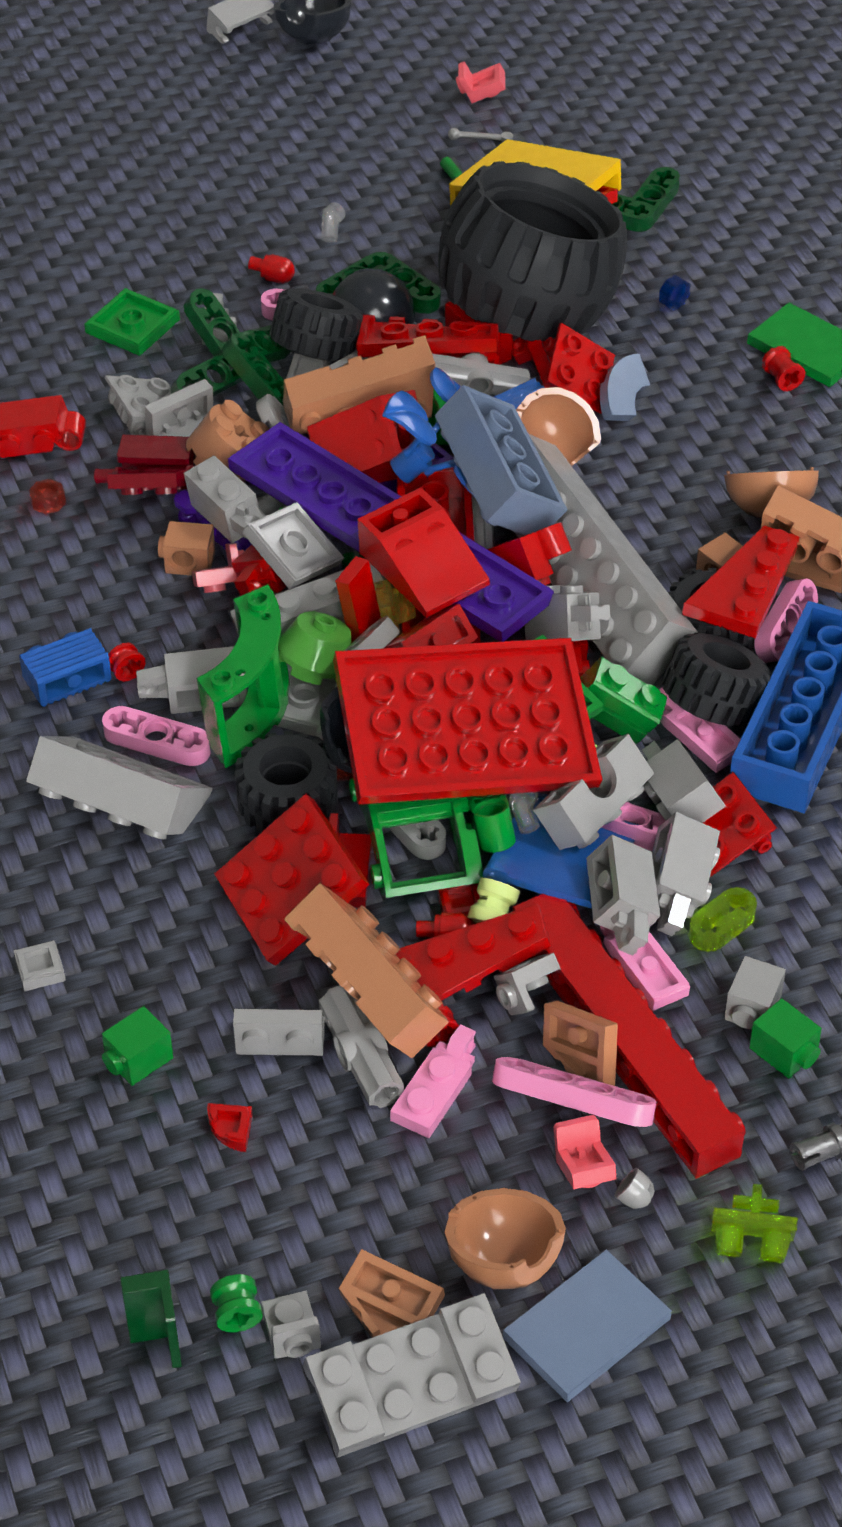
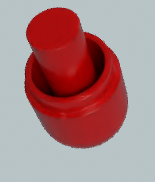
(273, 268)
(442, 924)

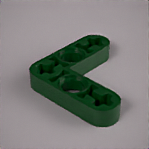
(642, 213)
(423, 291)
(221, 320)
(250, 358)

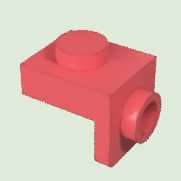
(481, 84)
(215, 578)
(582, 1153)

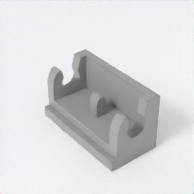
(233, 13)

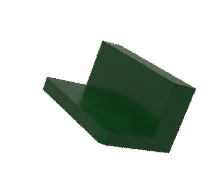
(151, 1310)

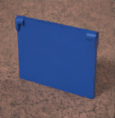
(543, 868)

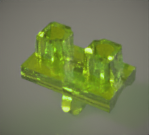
(733, 1224)

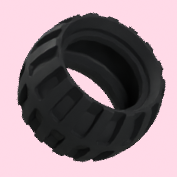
(531, 250)

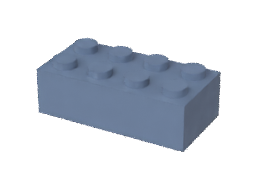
(499, 462)

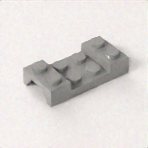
(412, 1375)

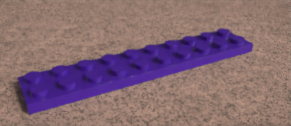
(339, 494)

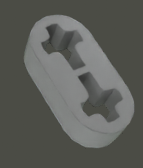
(376, 636)
(424, 849)

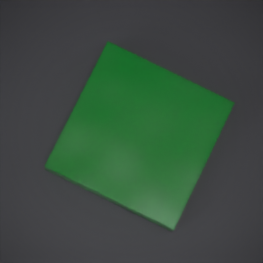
(132, 321)

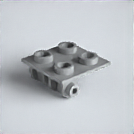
(131, 396)

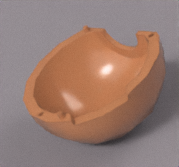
(561, 420)
(755, 489)
(504, 1237)

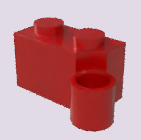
(37, 424)
(533, 551)

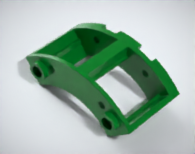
(267, 678)
(410, 812)

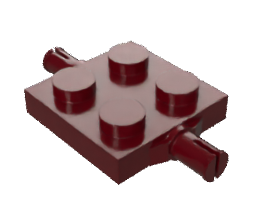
(136, 479)

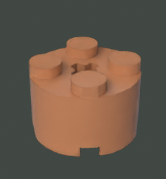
(224, 433)

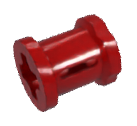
(781, 366)

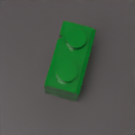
(628, 702)

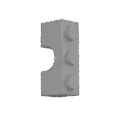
(577, 813)

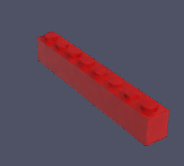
(647, 1055)

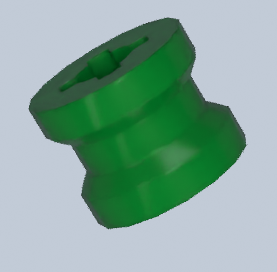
(236, 1303)

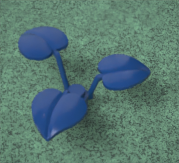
(411, 415)

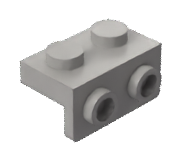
(180, 411)
(279, 1032)

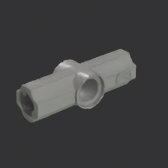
(480, 375)
(361, 1048)

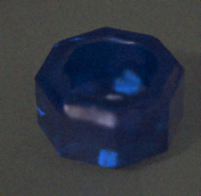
(674, 292)

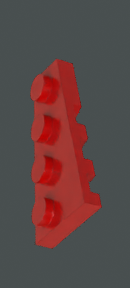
(442, 340)
(470, 953)

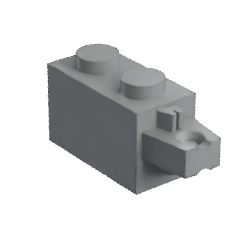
(222, 498)
(569, 615)
(178, 679)
(679, 784)
(682, 867)
(623, 891)

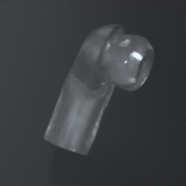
(332, 216)
(522, 808)

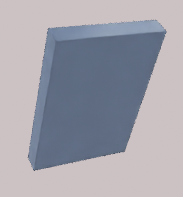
(586, 1325)

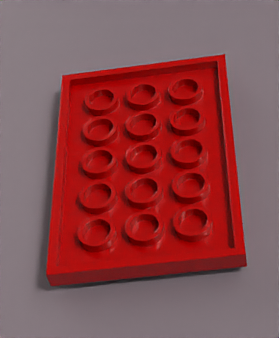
(465, 720)

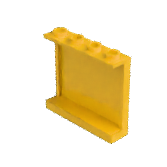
(586, 167)

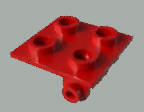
(577, 364)
(740, 823)

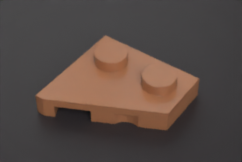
(581, 1041)
(387, 1295)

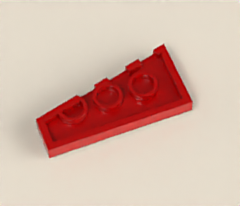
(746, 584)

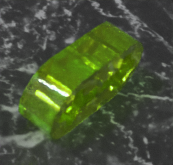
(727, 924)

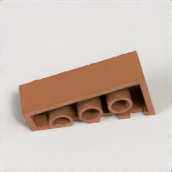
(328, 391)
(820, 538)
(369, 969)

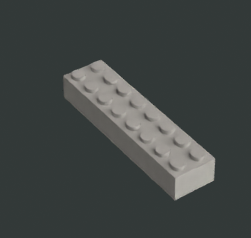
(643, 615)

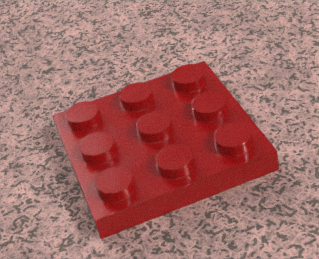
(282, 869)

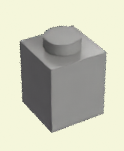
(753, 991)

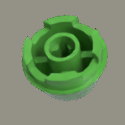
(311, 645)

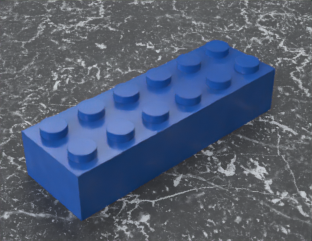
(796, 715)

